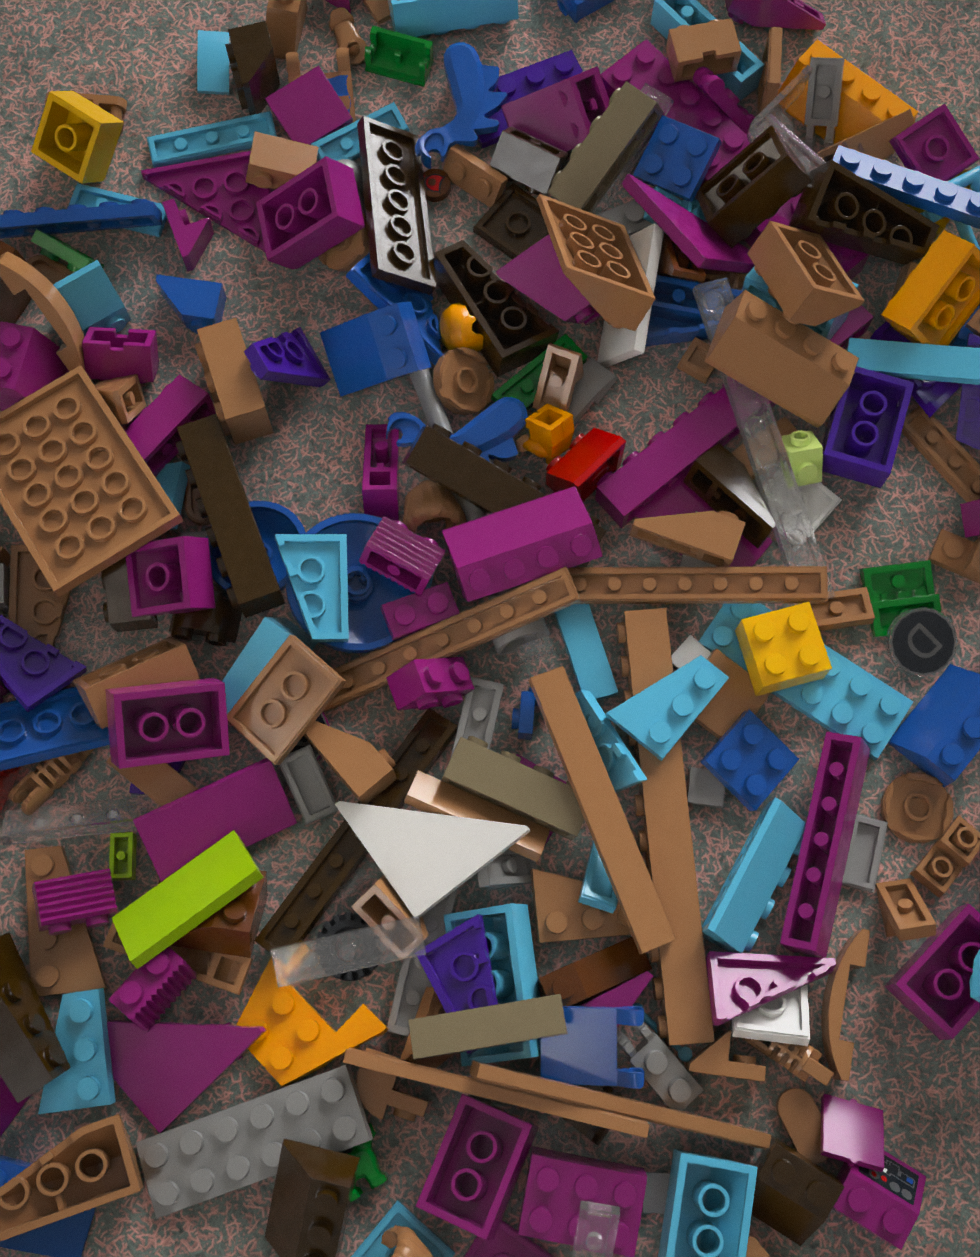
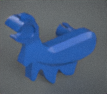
(473, 99)
(489, 431)

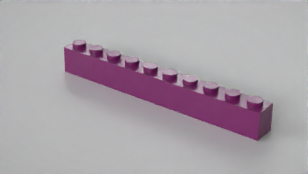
(686, 441)

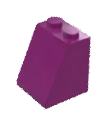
(541, 278)
(26, 362)

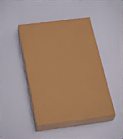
(285, 699)

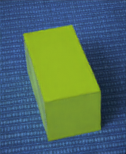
(123, 856)

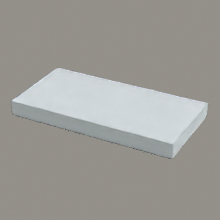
(623, 343)

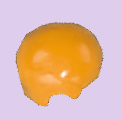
(457, 328)

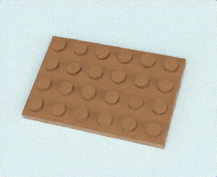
(76, 482)

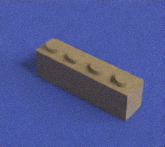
(606, 148)
(514, 786)

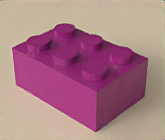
(310, 214)
(167, 722)
(938, 975)
(477, 1167)
(561, 1180)

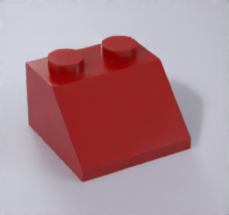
(586, 462)

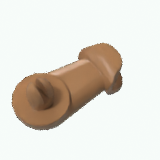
(347, 35)

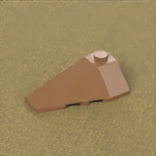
(74, 1176)

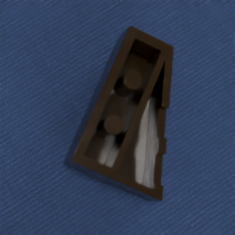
(118, 606)

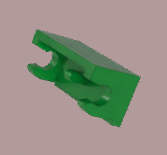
(399, 56)

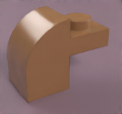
(378, 1093)

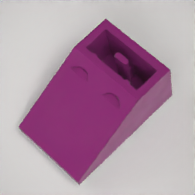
(560, 111)

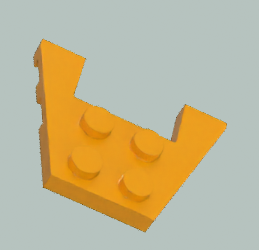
(296, 1034)

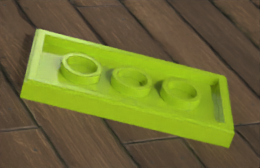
(186, 899)

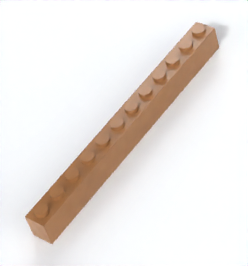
(667, 844)

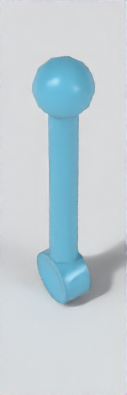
(684, 1053)

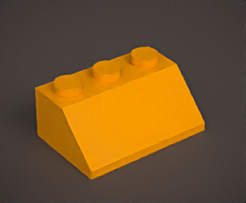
(938, 293)

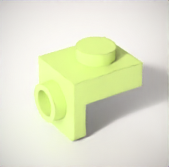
(804, 456)

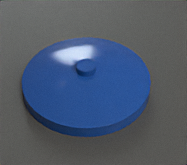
(365, 587)

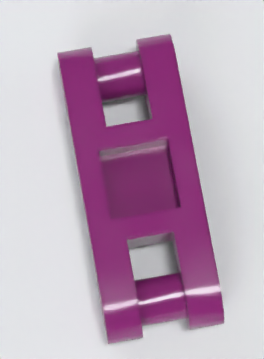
(722, 97)

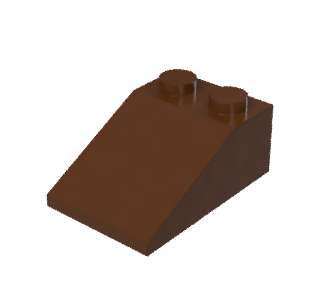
(233, 926)

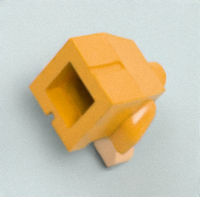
(549, 431)

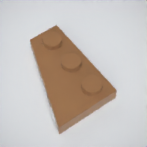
(565, 919)

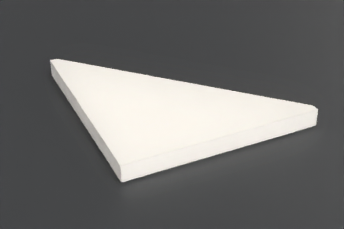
(427, 852)

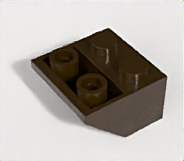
(252, 65)

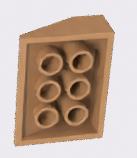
(599, 262)

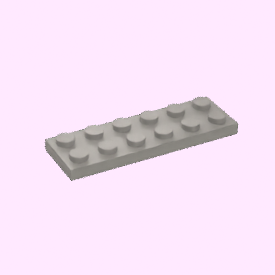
(247, 1140)

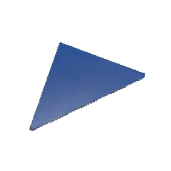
(385, 294)

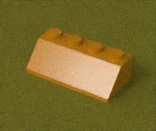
(861, 102)

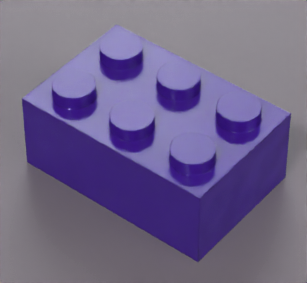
(866, 427)

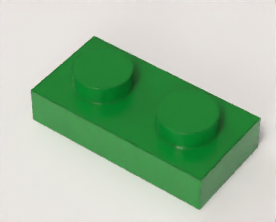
(55, 249)

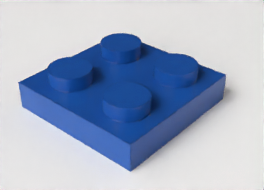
(677, 158)
(749, 760)

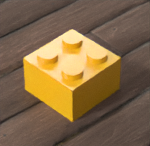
(77, 136)
(783, 648)

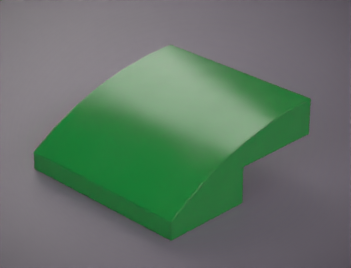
(897, 589)

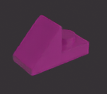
(190, 237)

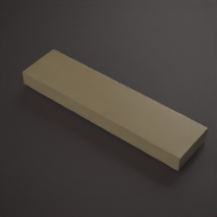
(487, 1026)

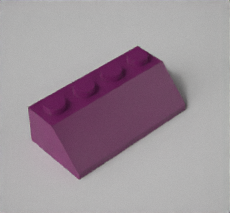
(521, 543)

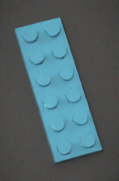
(842, 702)

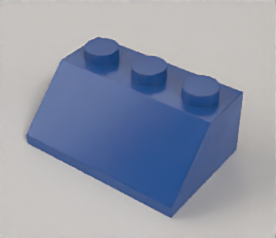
(944, 726)

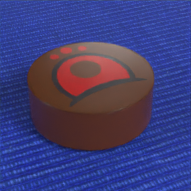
(436, 185)

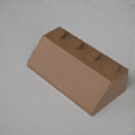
(780, 359)

